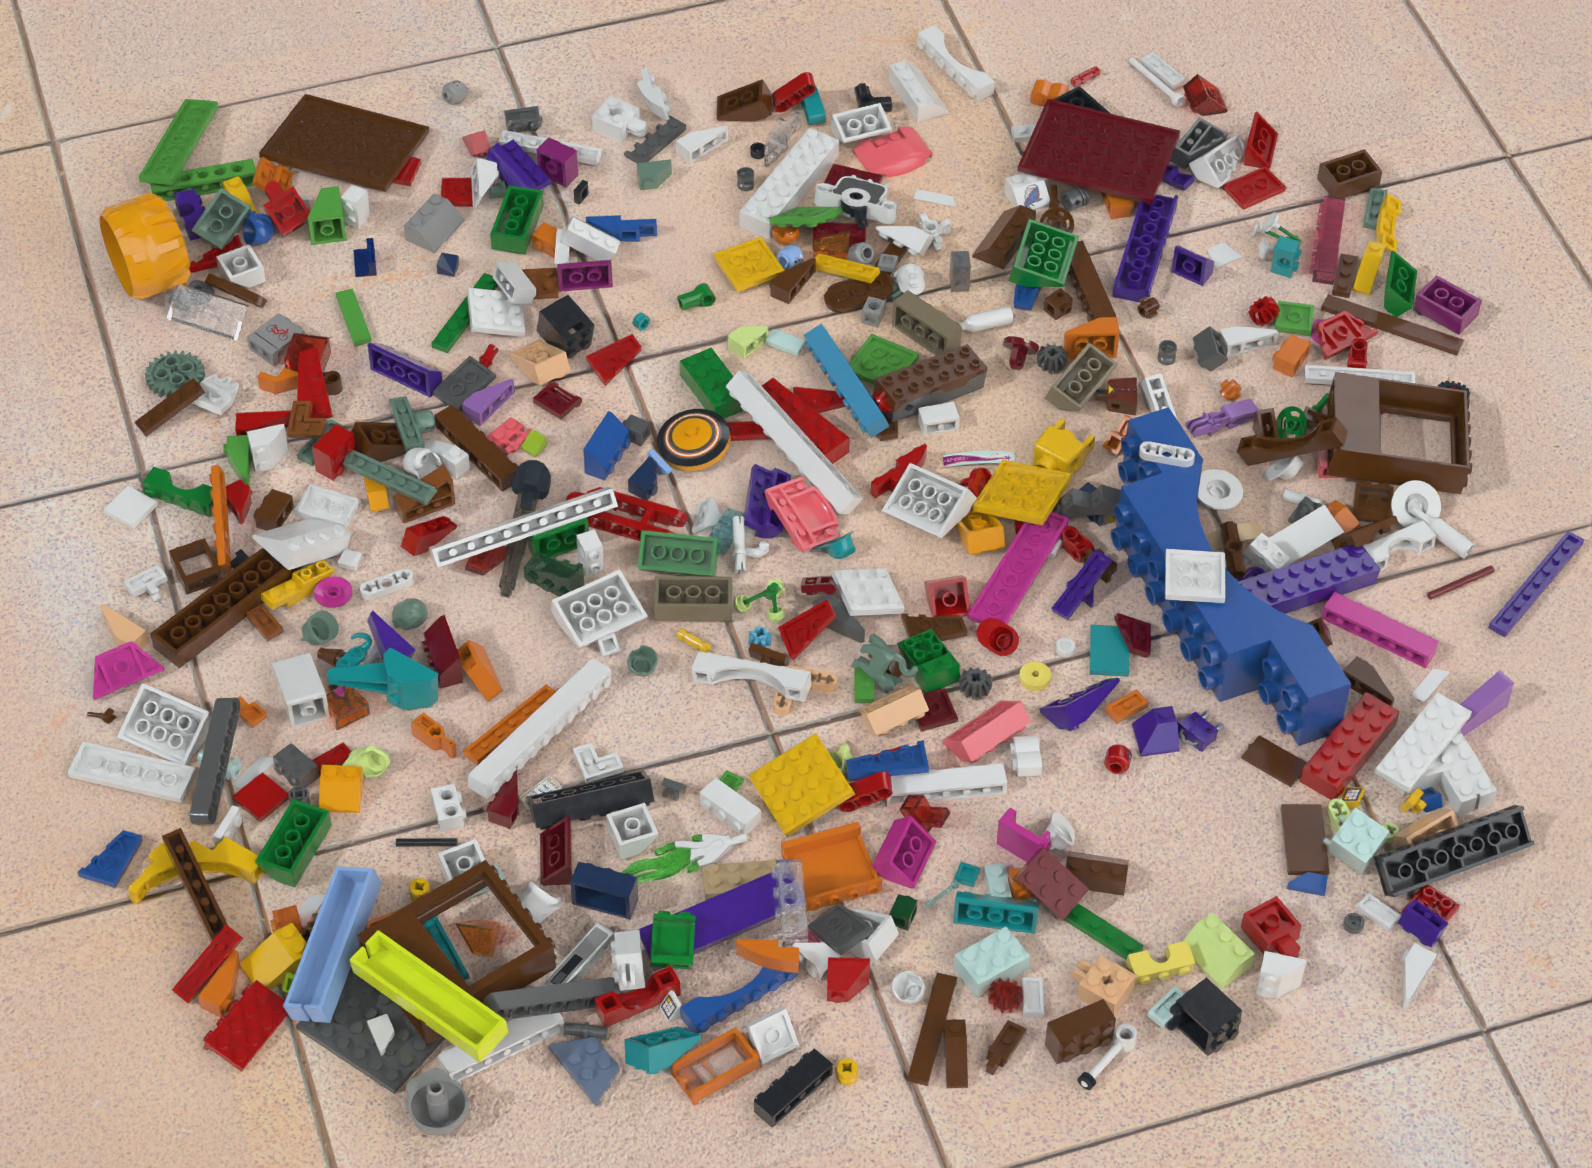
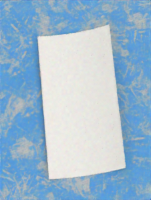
(1307, 534)

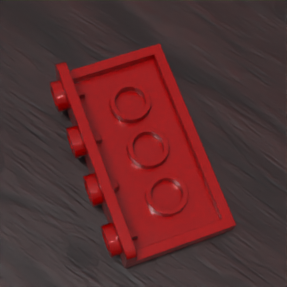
(246, 1025)

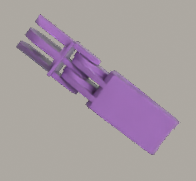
(1229, 416)

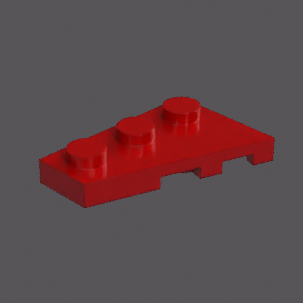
(613, 358)
(804, 628)

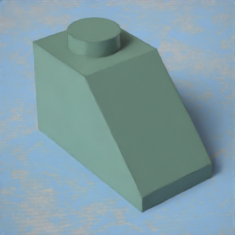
(653, 173)

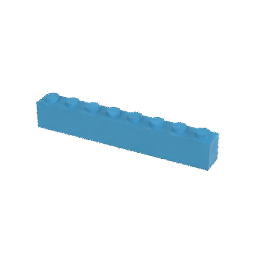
(846, 380)

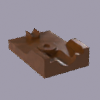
(1364, 534)

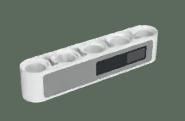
(582, 956)

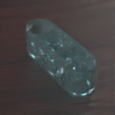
(724, 530)

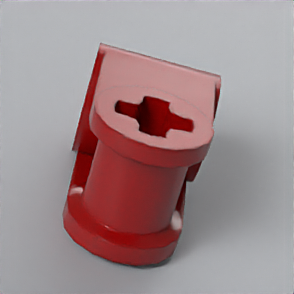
(1358, 354)
(1075, 543)

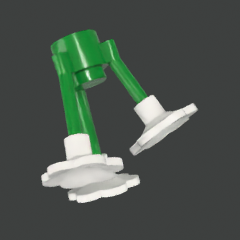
(1270, 222)

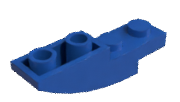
(624, 229)

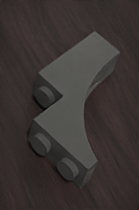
(1081, 503)

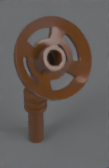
(1052, 213)

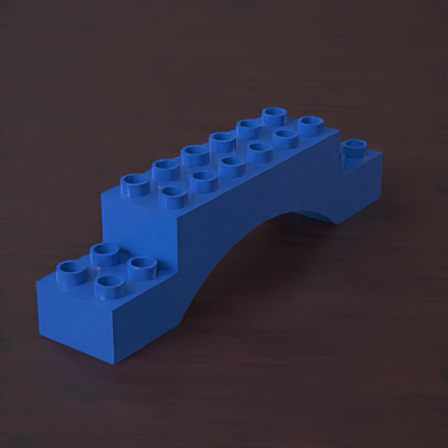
(1234, 642)

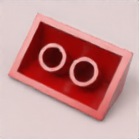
(1260, 143)

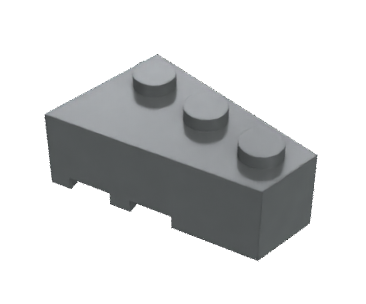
(1196, 142)

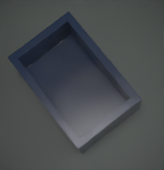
(604, 890)

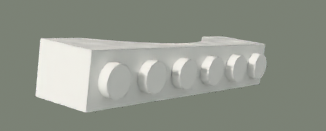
(974, 82)
(714, 668)

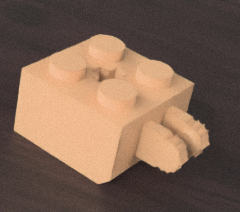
(1104, 981)

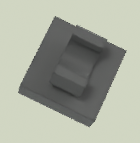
(673, 786)

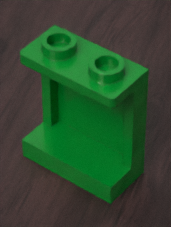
(672, 940)

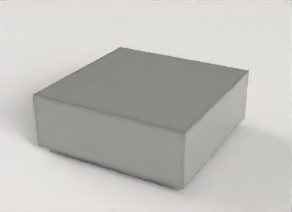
(887, 262)

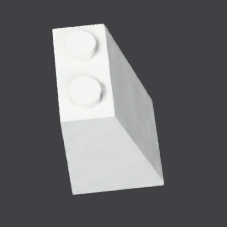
(301, 690)

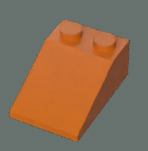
(1100, 332)

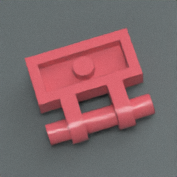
(506, 433)

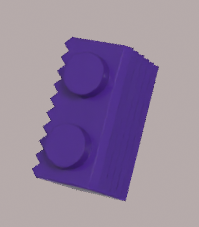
(1422, 923)

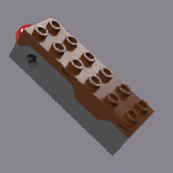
(929, 382)

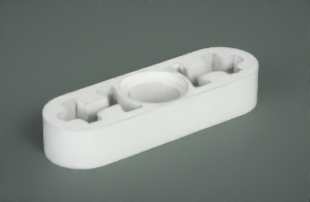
(1172, 460)
(382, 591)

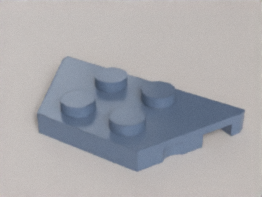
(587, 1064)

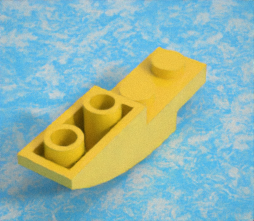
(299, 587)

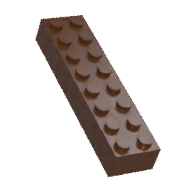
(218, 608)

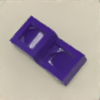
(1177, 180)

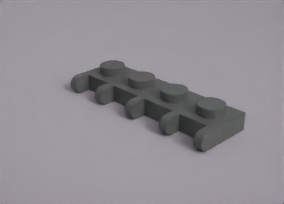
(656, 142)

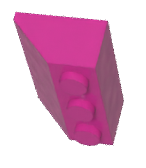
(904, 852)

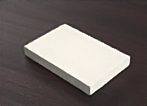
(327, 506)

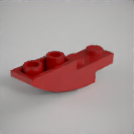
(890, 479)

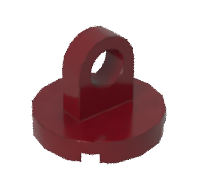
(1019, 350)

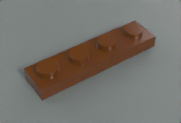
(169, 407)

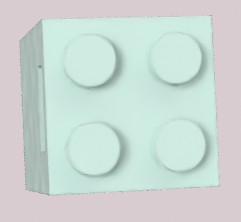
(1357, 840)

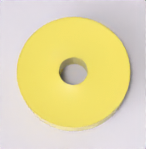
(1035, 683)

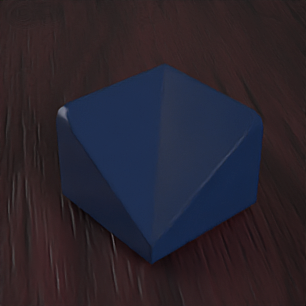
(447, 264)

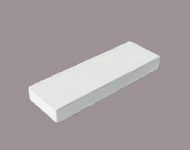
(1163, 71)

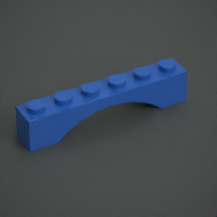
(706, 1011)

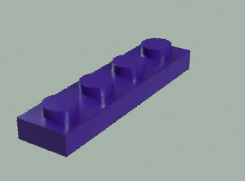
(1081, 585)

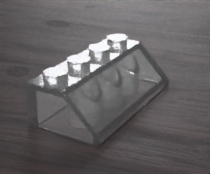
(207, 311)

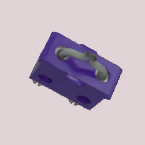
(1198, 730)

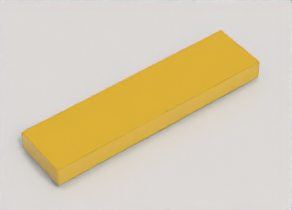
(846, 268)

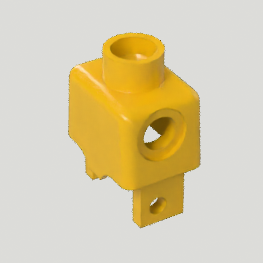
(1060, 449)

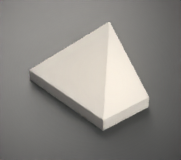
(706, 515)

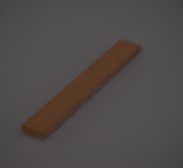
(1395, 325)

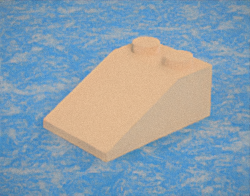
(541, 362)

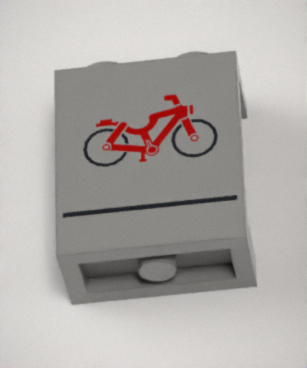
(272, 338)

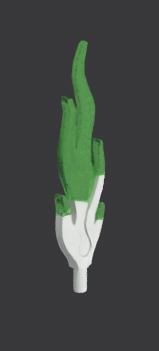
(705, 847)

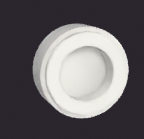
(1065, 647)

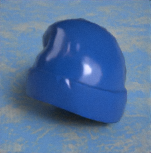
(257, 229)

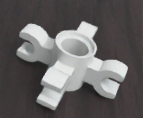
(934, 229)

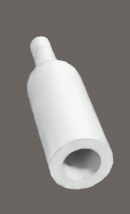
(988, 320)
(1446, 534)

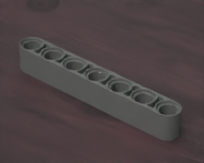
(215, 761)
(549, 998)

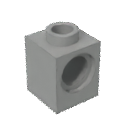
(873, 312)

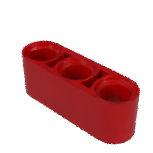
(793, 92)
(868, 791)

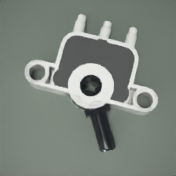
(858, 200)

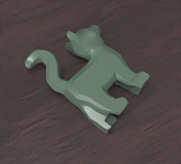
(881, 659)

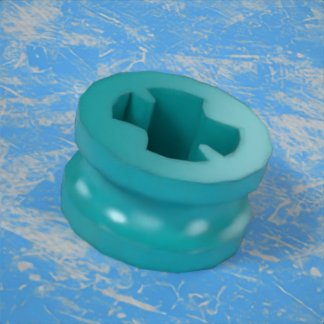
(641, 321)

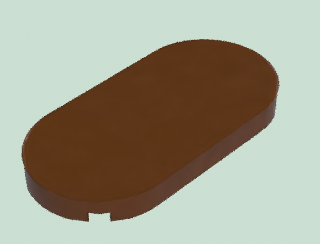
(854, 293)

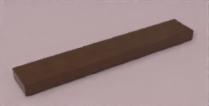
(932, 1029)

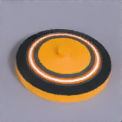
(693, 439)

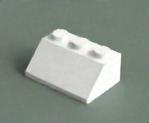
(860, 123)
(590, 240)

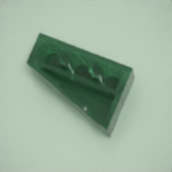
(553, 575)

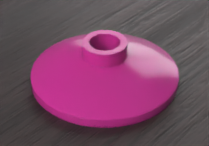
(333, 592)

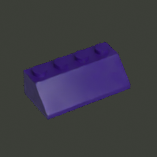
(403, 369)

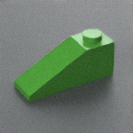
(239, 456)

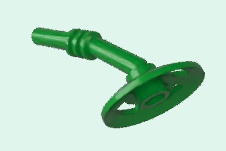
(1293, 423)

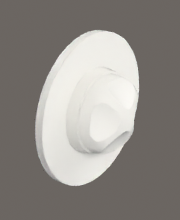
(1219, 490)
(1414, 494)

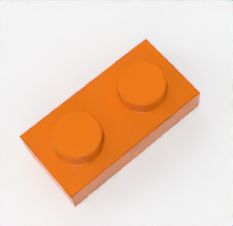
(1126, 706)

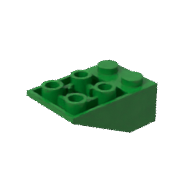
(934, 661)

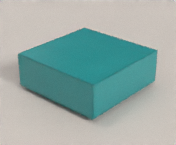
(967, 874)

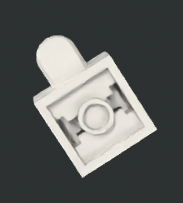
(618, 120)
(628, 960)

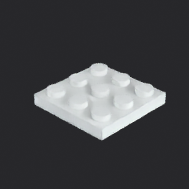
(494, 313)
(1195, 576)
(868, 592)

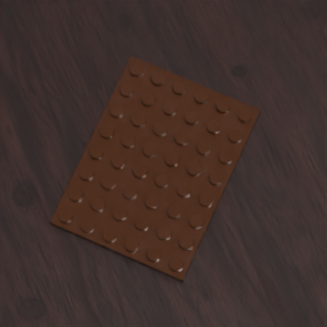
(344, 142)

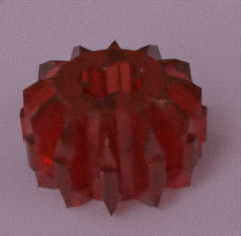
(1005, 995)

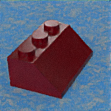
(828, 229)
(442, 653)

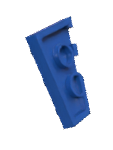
(113, 861)

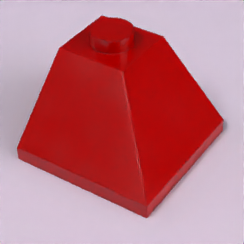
(846, 978)

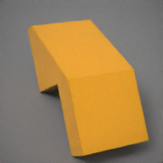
(376, 495)

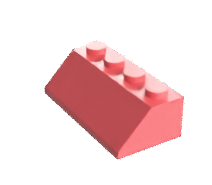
(987, 730)

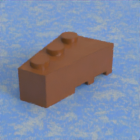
(444, 497)

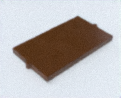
(1274, 761)

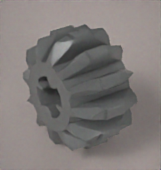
(1052, 358)
(975, 683)

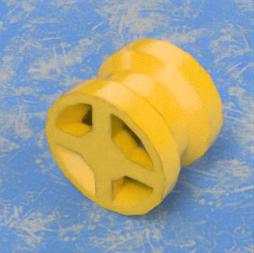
(415, 885)
(846, 1077)

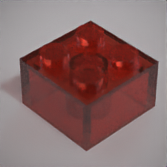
(304, 342)

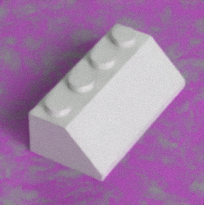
(916, 91)

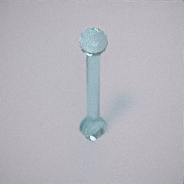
(954, 885)

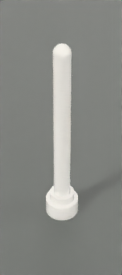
(1177, 99)

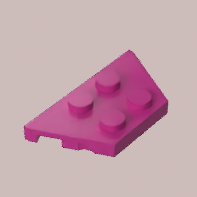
(122, 668)

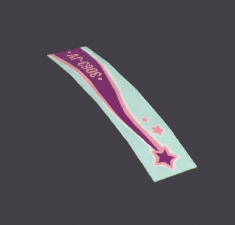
(976, 457)

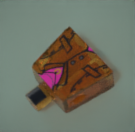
(346, 705)

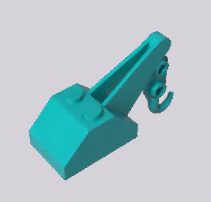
(398, 676)

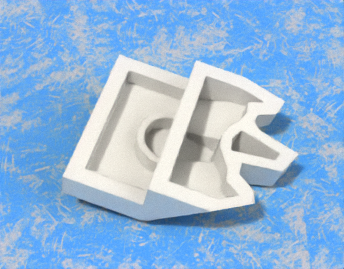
(218, 394)

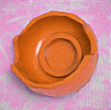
(785, 235)

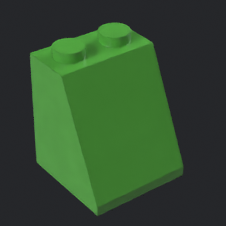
(327, 217)

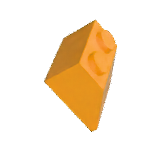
(341, 788)

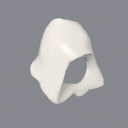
(538, 902)

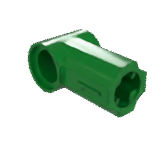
(701, 295)

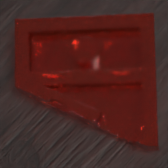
(486, 561)

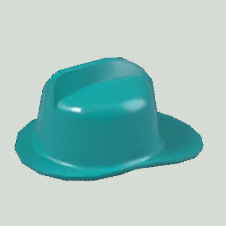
(839, 547)

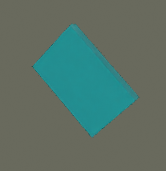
(1108, 652)

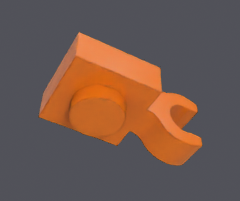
(251, 713)

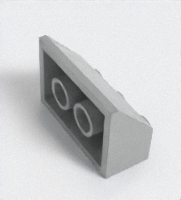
(433, 223)

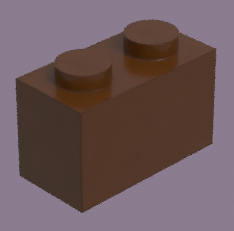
(273, 510)

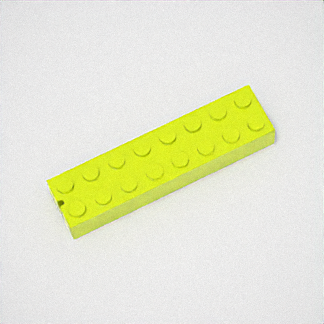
(429, 996)

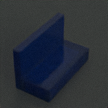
(365, 260)

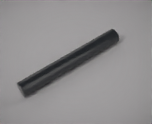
(413, 842)

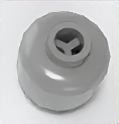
(454, 92)
(861, 253)

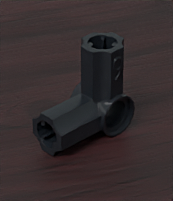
(865, 98)

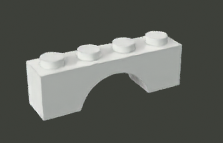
(1416, 538)

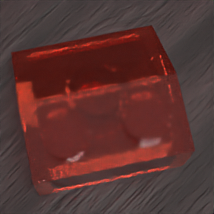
(1204, 97)

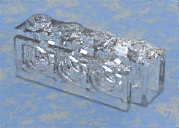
(797, 911)

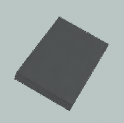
(463, 382)
(840, 929)

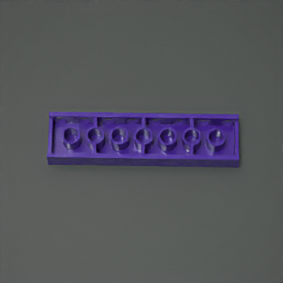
(1144, 248)
(728, 914)

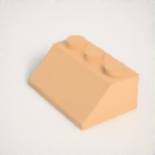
(894, 710)
(1429, 825)

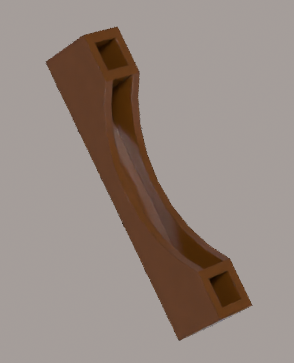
(1262, 449)

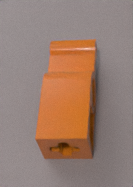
(432, 735)

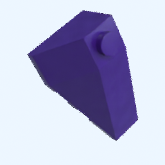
(1079, 707)

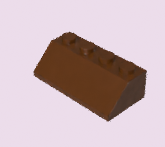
(1004, 237)

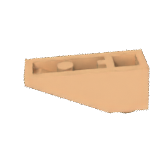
(123, 629)

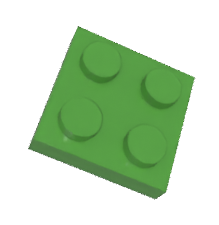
(1294, 318)

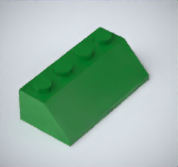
(294, 842)

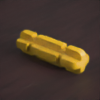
(693, 641)

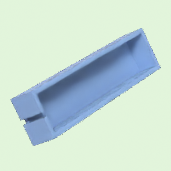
(332, 944)

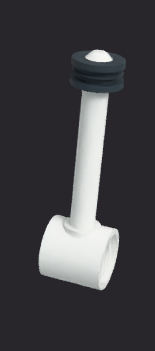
(1087, 1080)

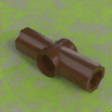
(1231, 540)

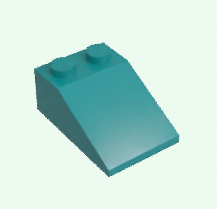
(658, 1048)

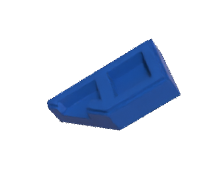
(1309, 883)

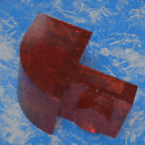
(923, 813)

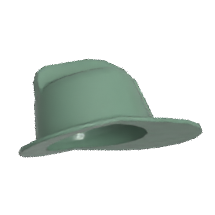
(320, 628)

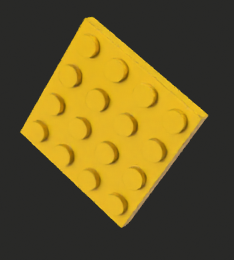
(1022, 492)
(801, 785)

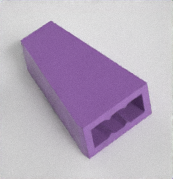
(1487, 701)

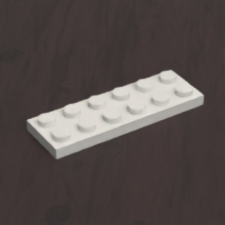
(1423, 742)
(132, 772)

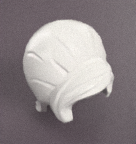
(420, 462)

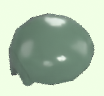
(642, 661)

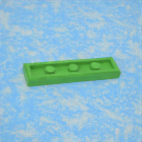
(353, 317)

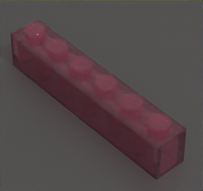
(1328, 240)

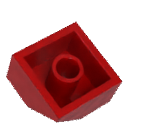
(330, 451)

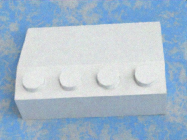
(929, 501)
(304, 542)
(597, 609)
(165, 725)

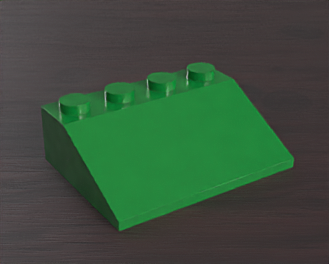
(1043, 256)

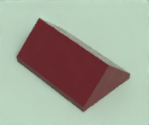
(556, 854)

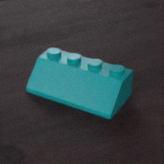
(995, 912)

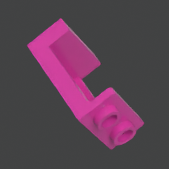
(1018, 839)

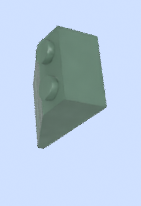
(221, 219)

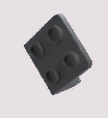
(523, 119)

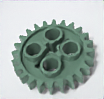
(173, 372)

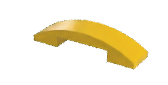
(1386, 222)

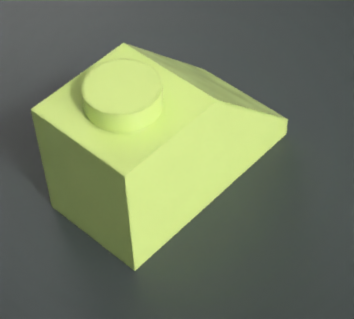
(747, 339)

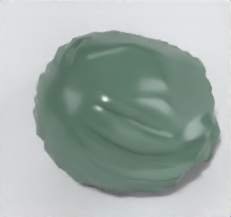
(409, 614)

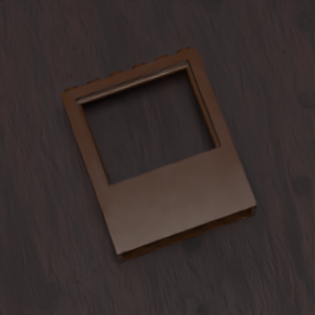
(1358, 404)
(407, 930)

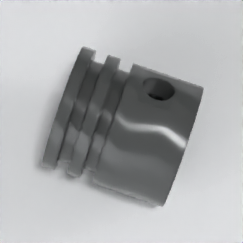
(1076, 197)

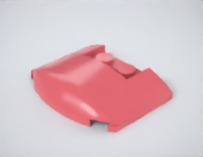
(893, 153)
(803, 513)

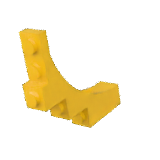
(225, 858)

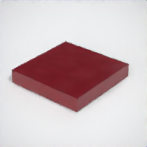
(940, 711)

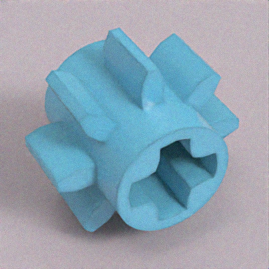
(760, 637)

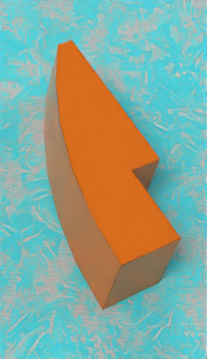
(768, 954)

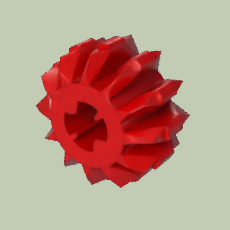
(1264, 311)

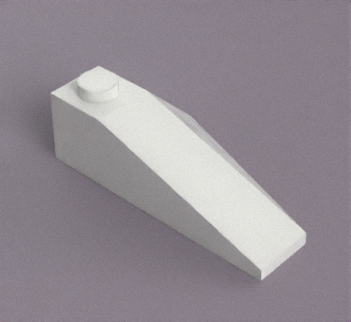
(1218, 163)

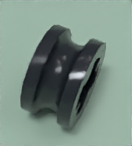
(757, 154)

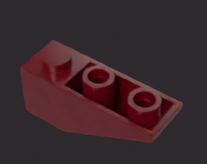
(505, 805)

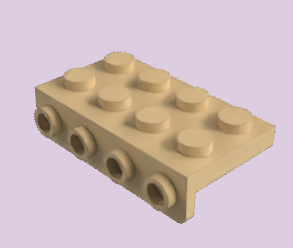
(725, 877)

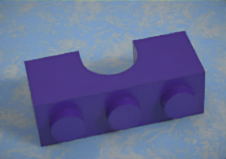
(189, 208)

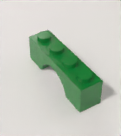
(159, 485)

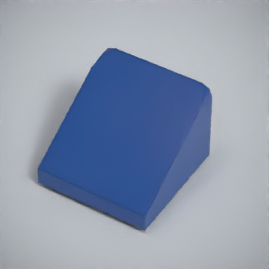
(1432, 799)

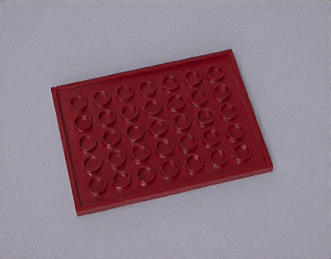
(1099, 151)

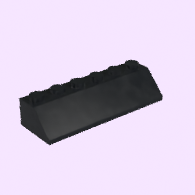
(591, 799)

